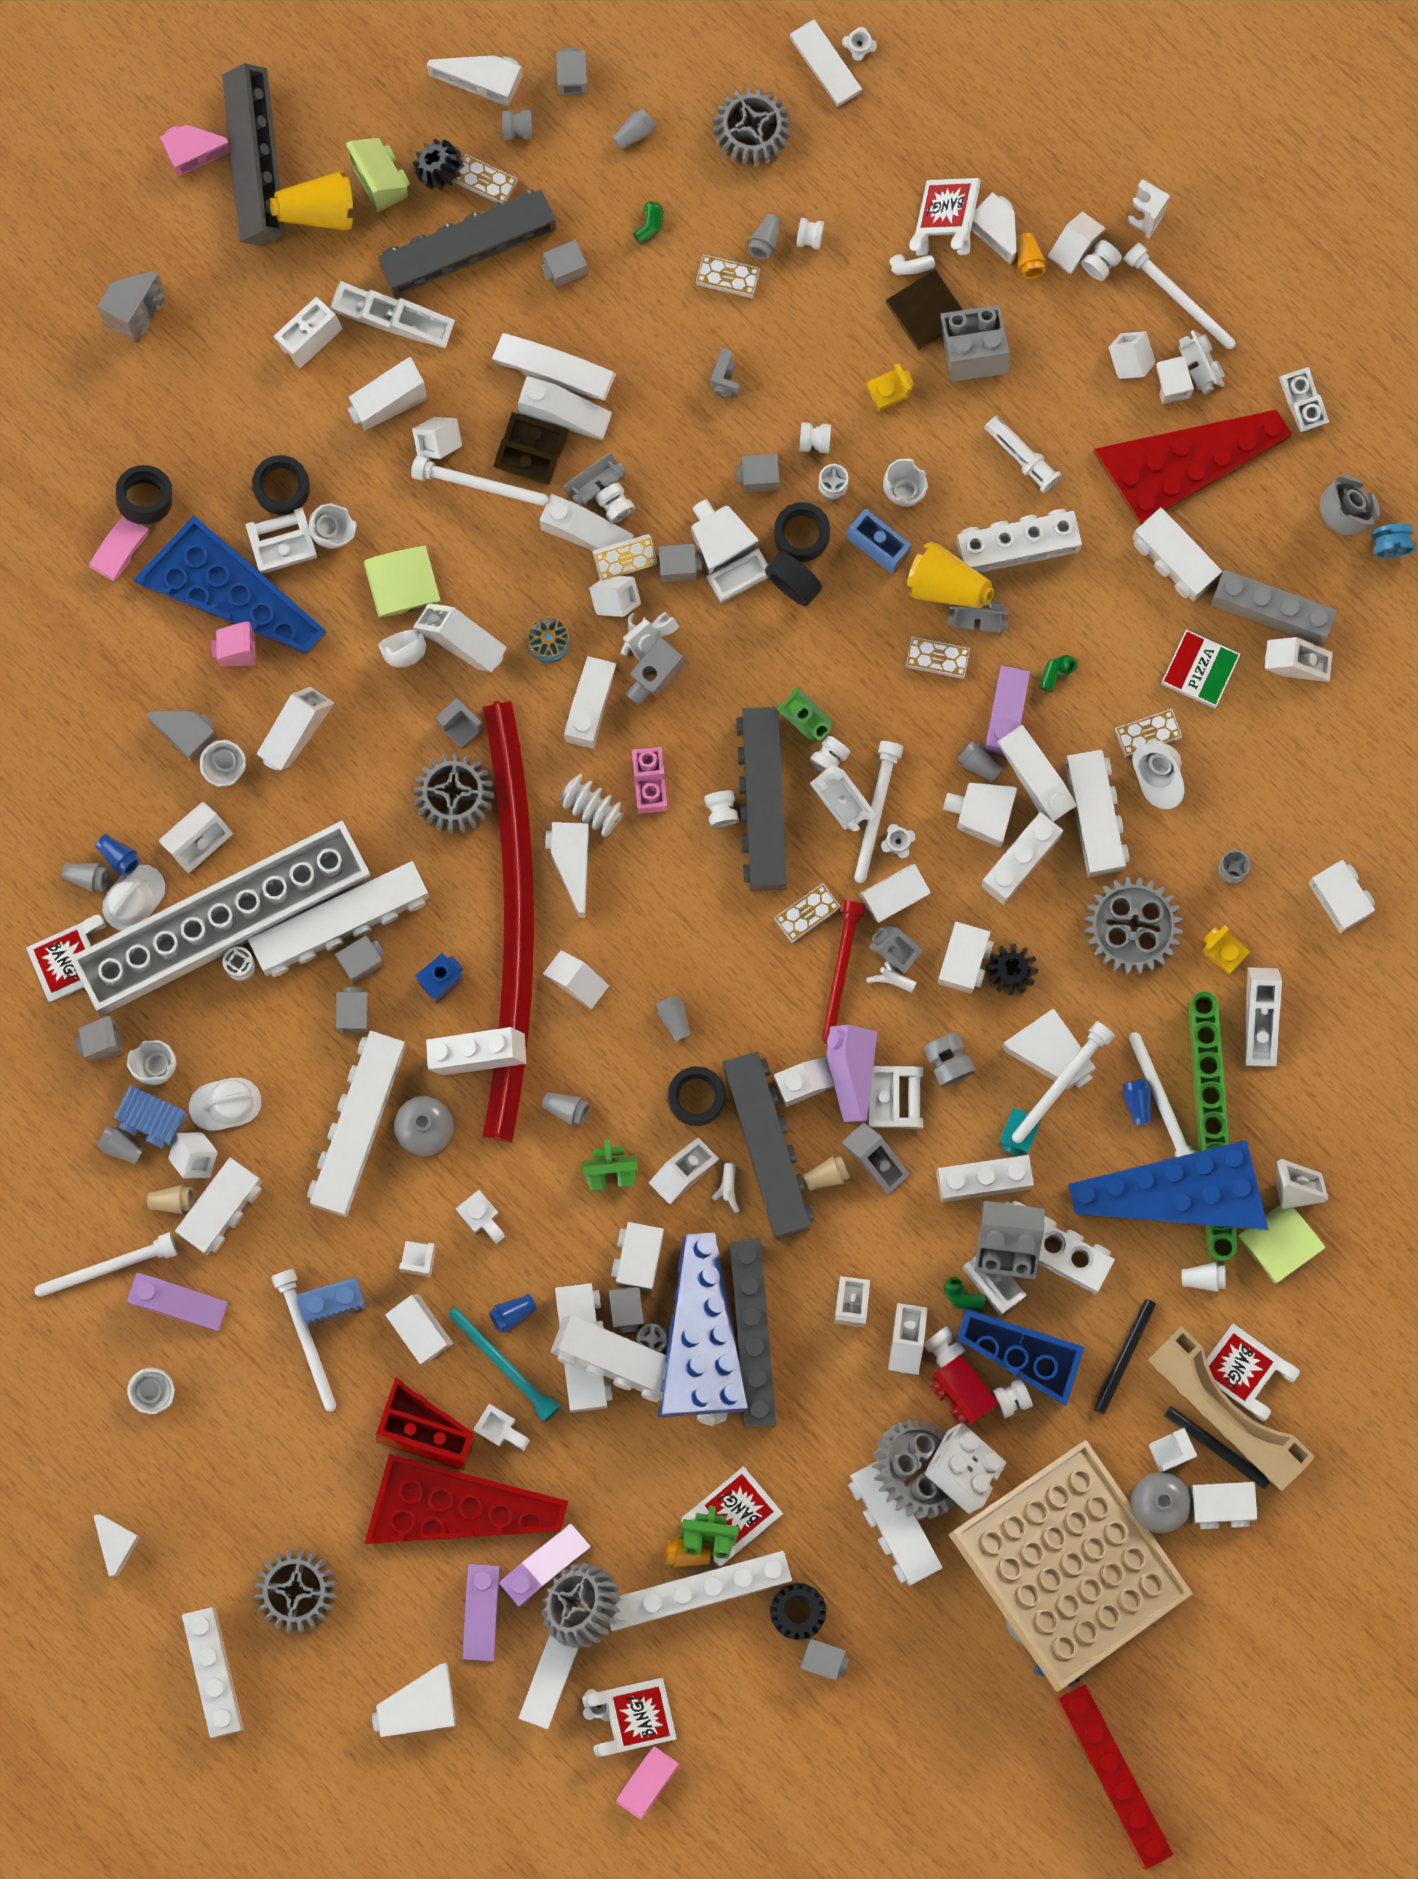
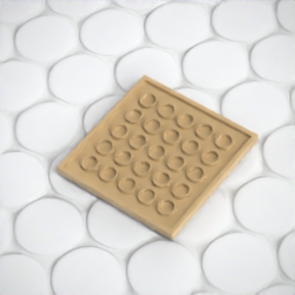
(1070, 1565)

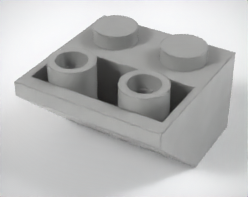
(131, 303)
(975, 343)
(1009, 1239)

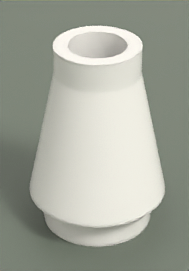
(1206, 1277)

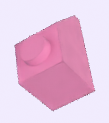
(192, 147)
(235, 645)

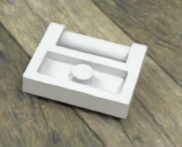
(282, 549)
(884, 1097)

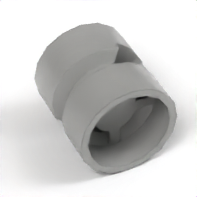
(953, 1069)

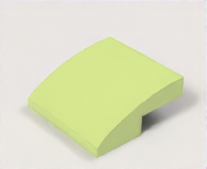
(401, 581)
(1284, 1246)

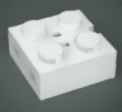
(965, 1468)

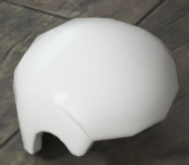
(905, 483)
(331, 526)
(403, 648)
(222, 763)
(152, 1062)
(151, 1390)

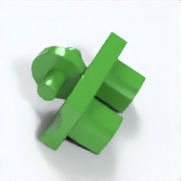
(805, 716)
(597, 1168)
(708, 1529)

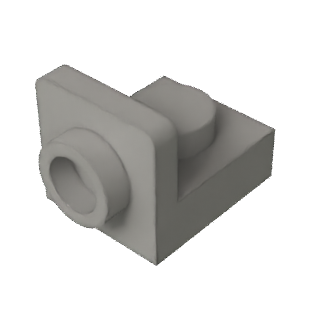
(724, 369)
(895, 947)

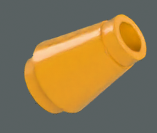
(1030, 258)
(675, 1555)

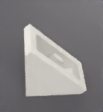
(1075, 242)
(576, 979)
(1298, 1185)
(852, 1302)
(116, 1544)

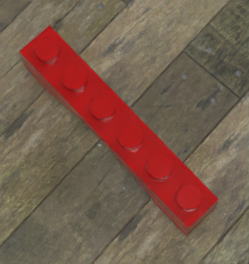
(1115, 1777)

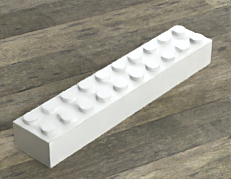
(220, 918)

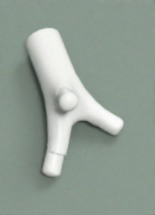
(891, 976)
(727, 1186)

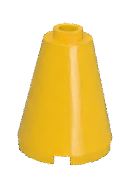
(316, 203)
(947, 579)

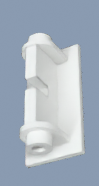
(1198, 351)

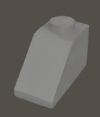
(184, 730)
(99, 1040)
(875, 1158)

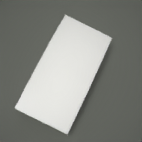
(1303, 399)

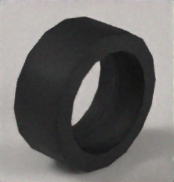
(280, 462)
(811, 511)
(142, 514)
(793, 578)
(696, 1073)

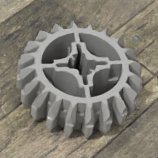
(772, 115)
(465, 792)
(321, 1594)
(571, 1623)

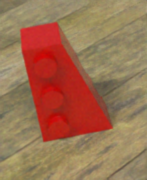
(423, 1429)

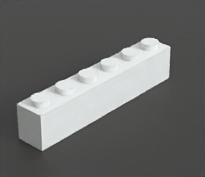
(338, 919)
(357, 1124)
(616, 1358)
(701, 1590)

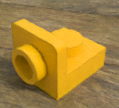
(890, 387)
(1224, 949)

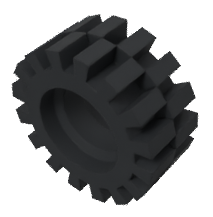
(809, 1595)

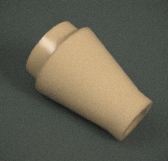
(829, 1173)
(173, 1199)

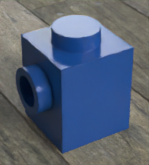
(440, 977)

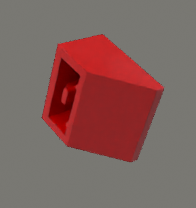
(963, 1391)

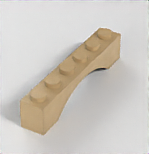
(1274, 1453)

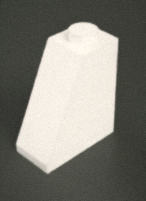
(388, 395)
(460, 636)
(294, 728)
(1049, 1049)
(418, 1706)

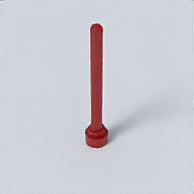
(851, 914)

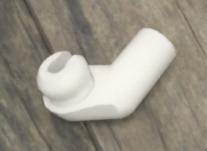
(913, 266)

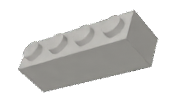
(1273, 607)

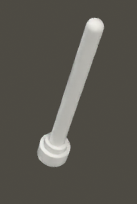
(1140, 259)
(425, 469)
(889, 754)
(1098, 1037)
(1160, 1096)
(162, 1247)
(286, 1284)

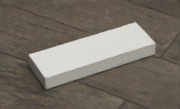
(825, 63)

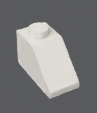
(996, 226)
(1298, 659)
(803, 1081)
(683, 1170)
(907, 1339)

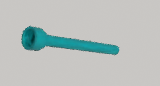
(545, 1406)

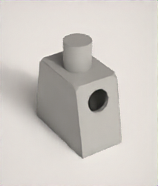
(659, 658)

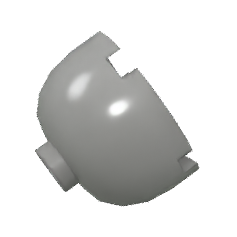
(1348, 507)
(424, 1126)
(1161, 1502)

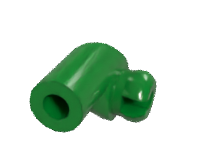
(653, 222)
(1057, 668)
(960, 1298)

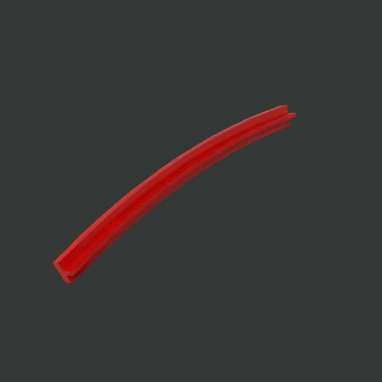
(518, 912)

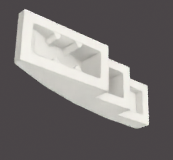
(392, 315)
(553, 366)
(548, 1683)

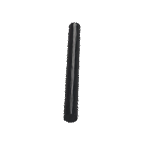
(1124, 1356)
(1217, 1447)

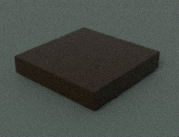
(920, 308)

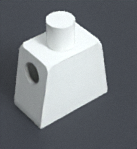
(720, 536)
(983, 811)

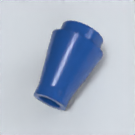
(119, 856)
(1138, 1100)
(510, 1313)

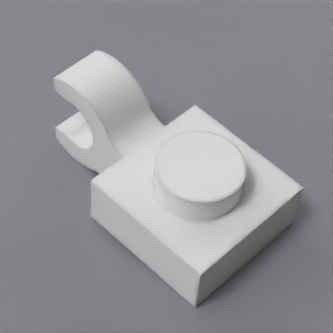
(646, 634)
(480, 1214)
(497, 1427)

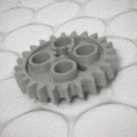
(1130, 952)
(901, 1448)

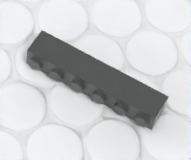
(252, 153)
(467, 242)
(763, 799)
(767, 1146)
(753, 1333)

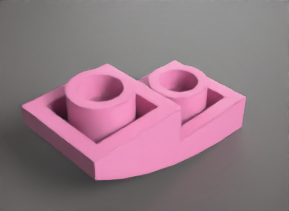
(117, 548)
(649, 780)
(647, 1783)

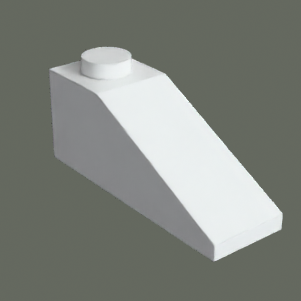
(482, 75)
(562, 408)
(580, 525)
(589, 703)
(1036, 774)
(570, 856)
(1262, 1016)

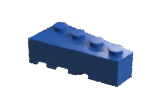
(1029, 1354)

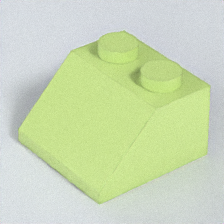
(377, 172)

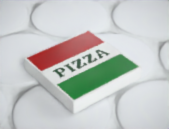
(1200, 669)

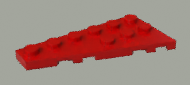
(1177, 464)
(440, 1503)

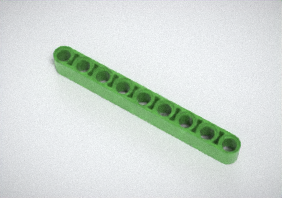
(1207, 1111)

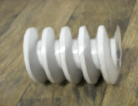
(592, 805)

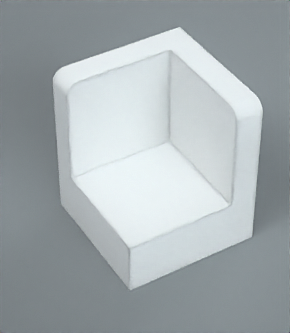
(1132, 355)
(1174, 380)
(437, 437)
(615, 596)
(192, 1155)
(418, 1259)
(1172, 1450)

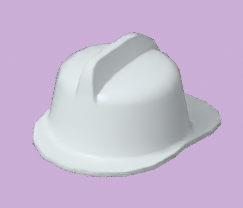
(1159, 774)
(133, 897)
(225, 1104)

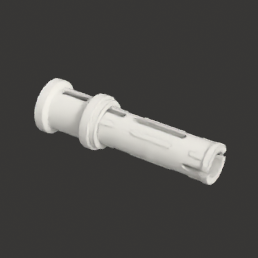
(1031, 463)

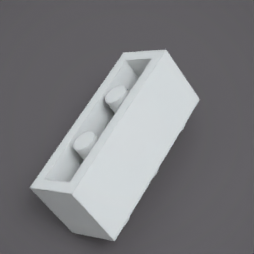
(1176, 555)
(1022, 858)
(476, 1051)
(984, 1178)
(219, 1207)

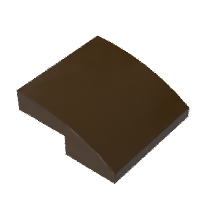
(531, 448)

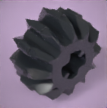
(438, 164)
(1000, 969)

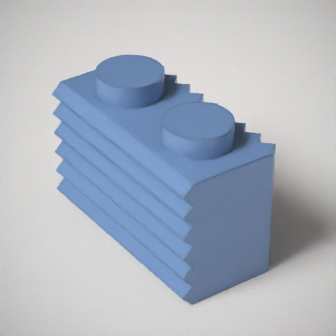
(879, 541)
(150, 1117)
(331, 1301)

